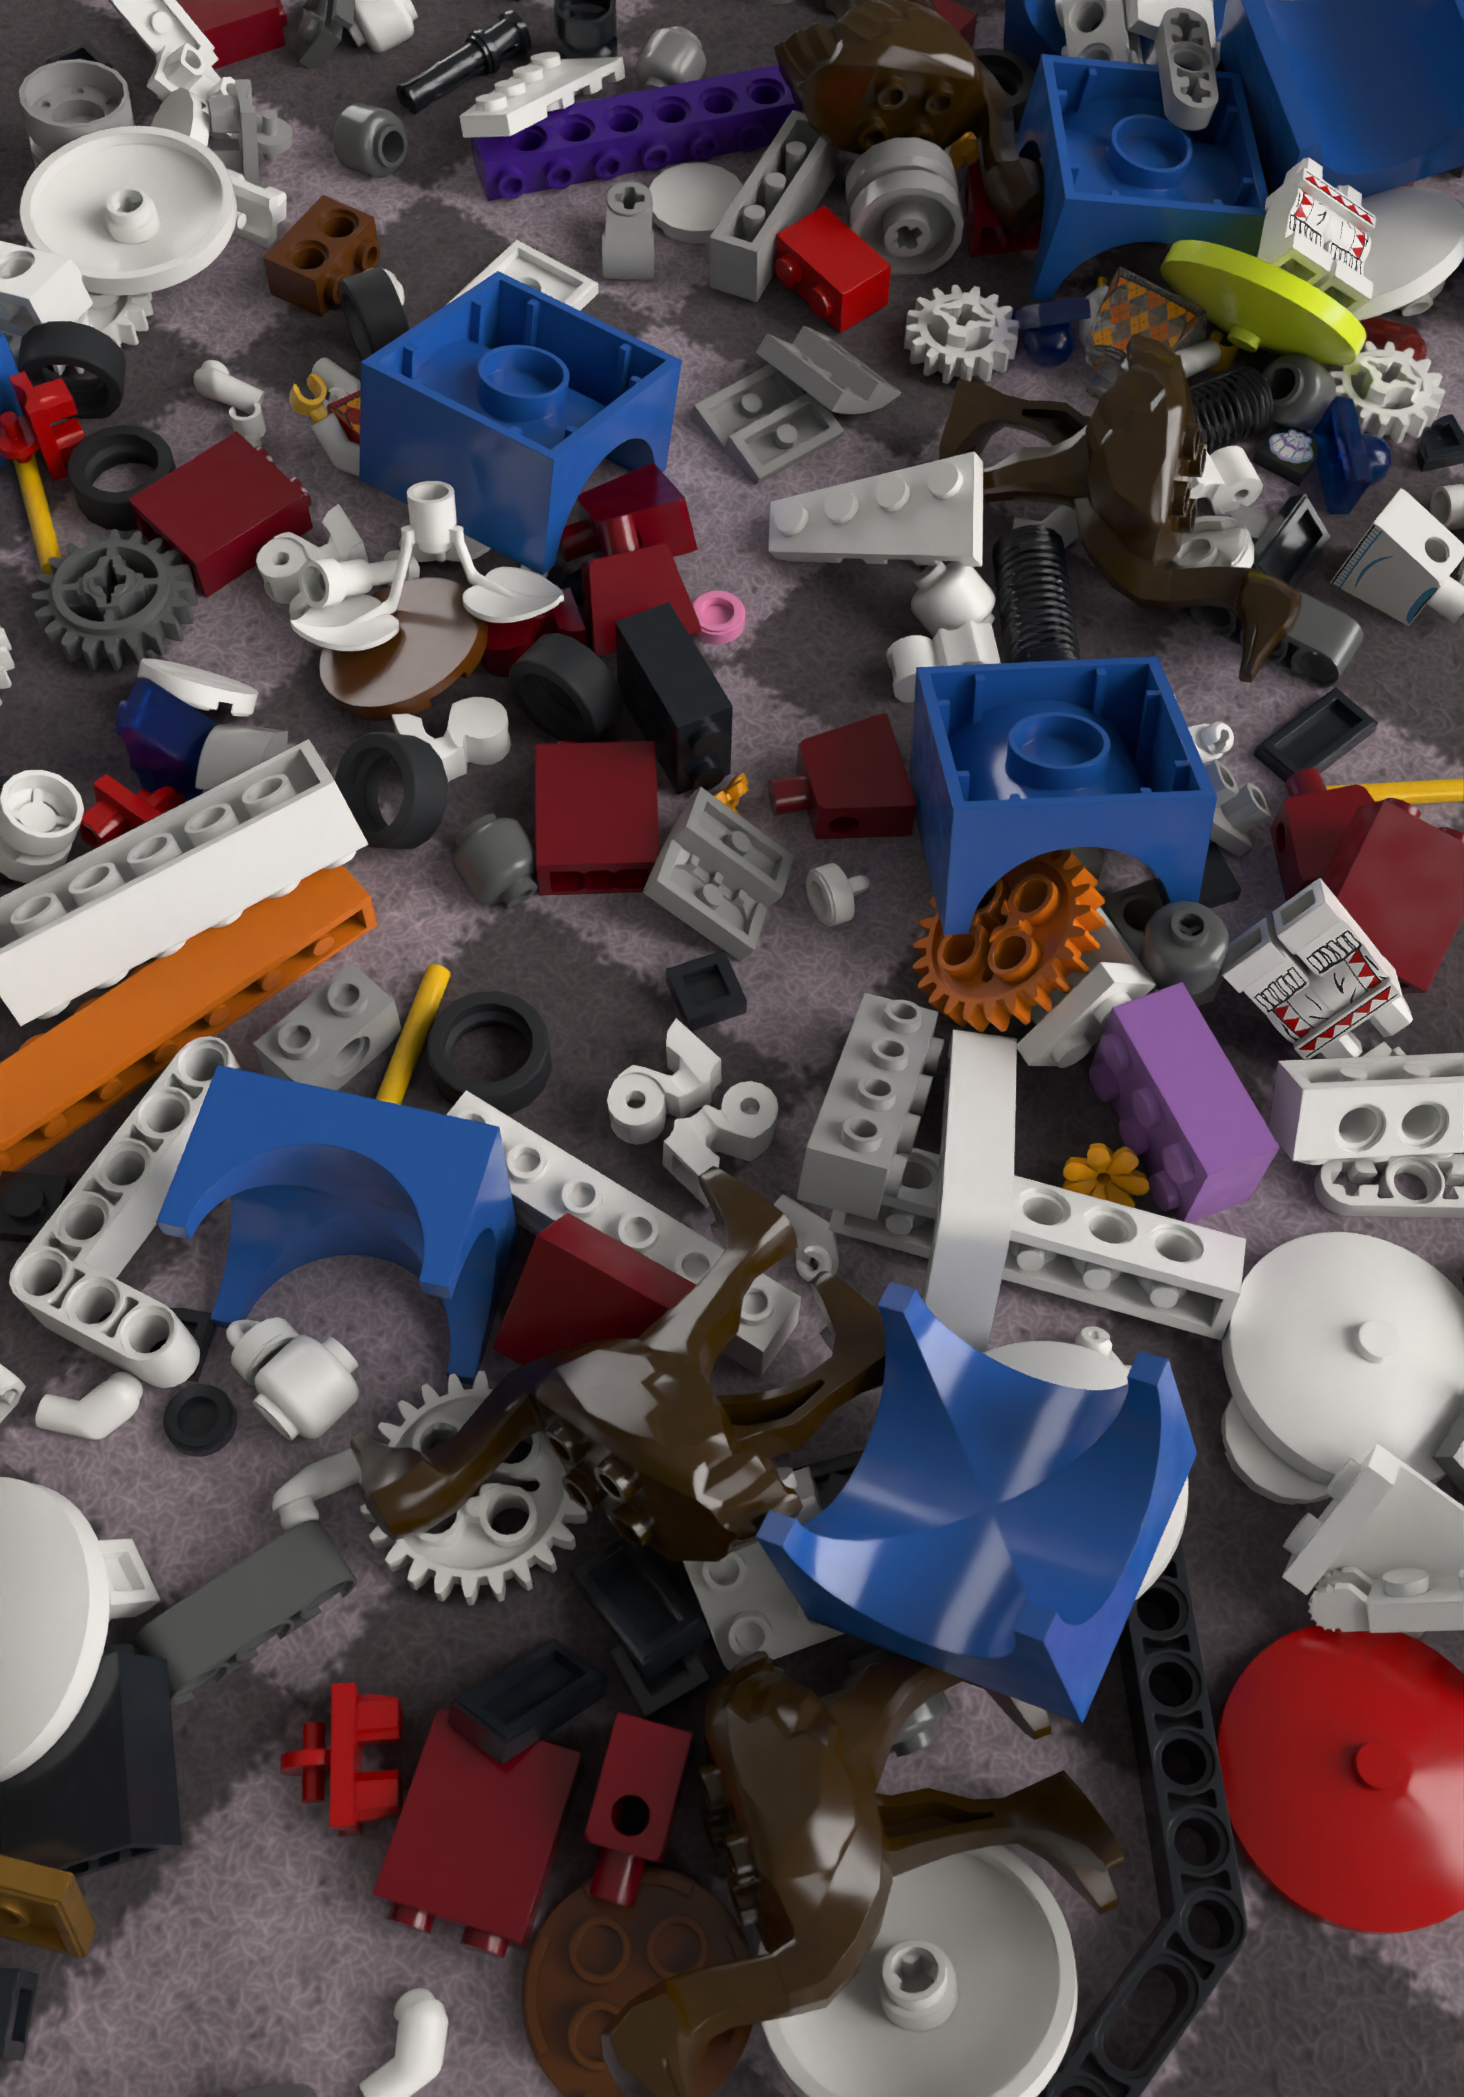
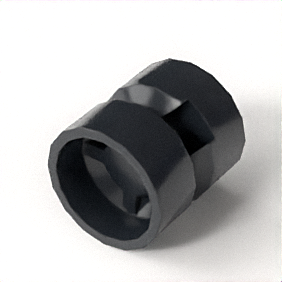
(585, 28)

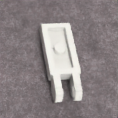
(1395, 1603)

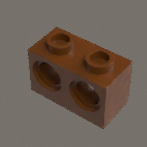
(319, 252)

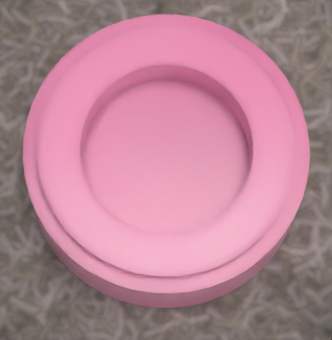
(719, 616)

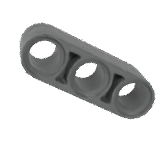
(1317, 645)
(246, 1606)

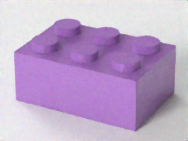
(1181, 1105)

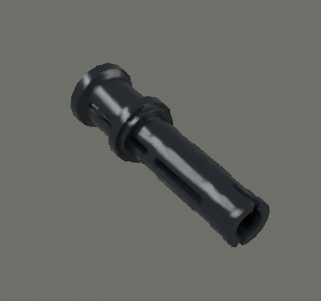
(480, 54)

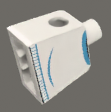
(1405, 564)

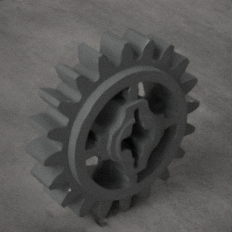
(125, 591)

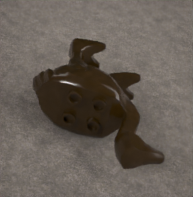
(907, 75)
(1130, 488)
(640, 1413)
(819, 1850)

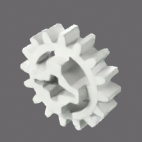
(961, 334)
(1390, 391)

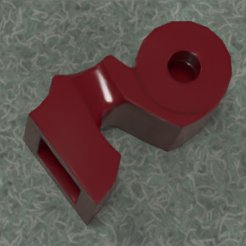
(511, 640)

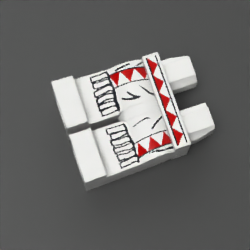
(1319, 234)
(1317, 976)

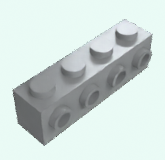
(775, 196)
(869, 1108)

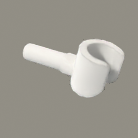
(249, 427)

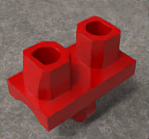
(32, 432)
(121, 810)
(354, 1794)

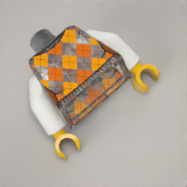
(1143, 308)

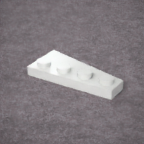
(536, 89)
(900, 515)

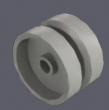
(906, 204)

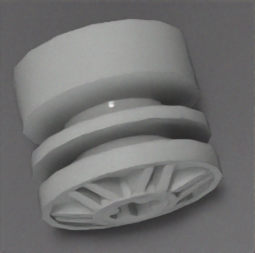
(70, 102)

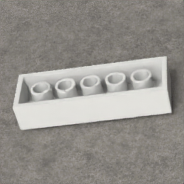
(171, 881)

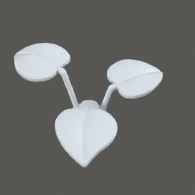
(433, 534)

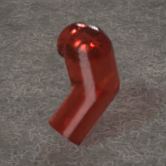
(1402, 335)

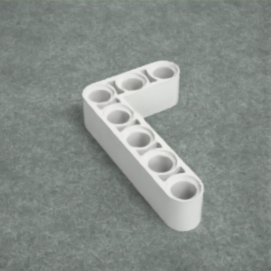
(973, 1185)
(125, 1216)

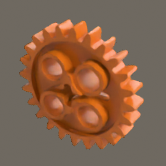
(1018, 944)

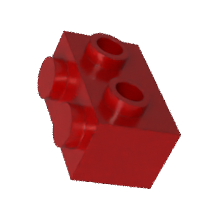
(832, 269)

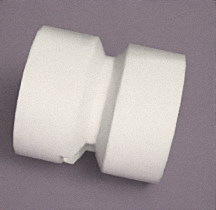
(37, 824)

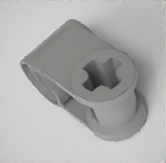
(628, 233)

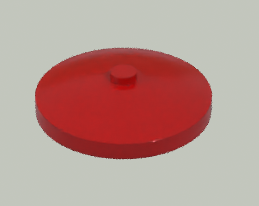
(1349, 1777)

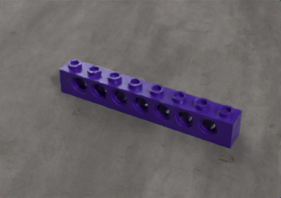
(636, 133)

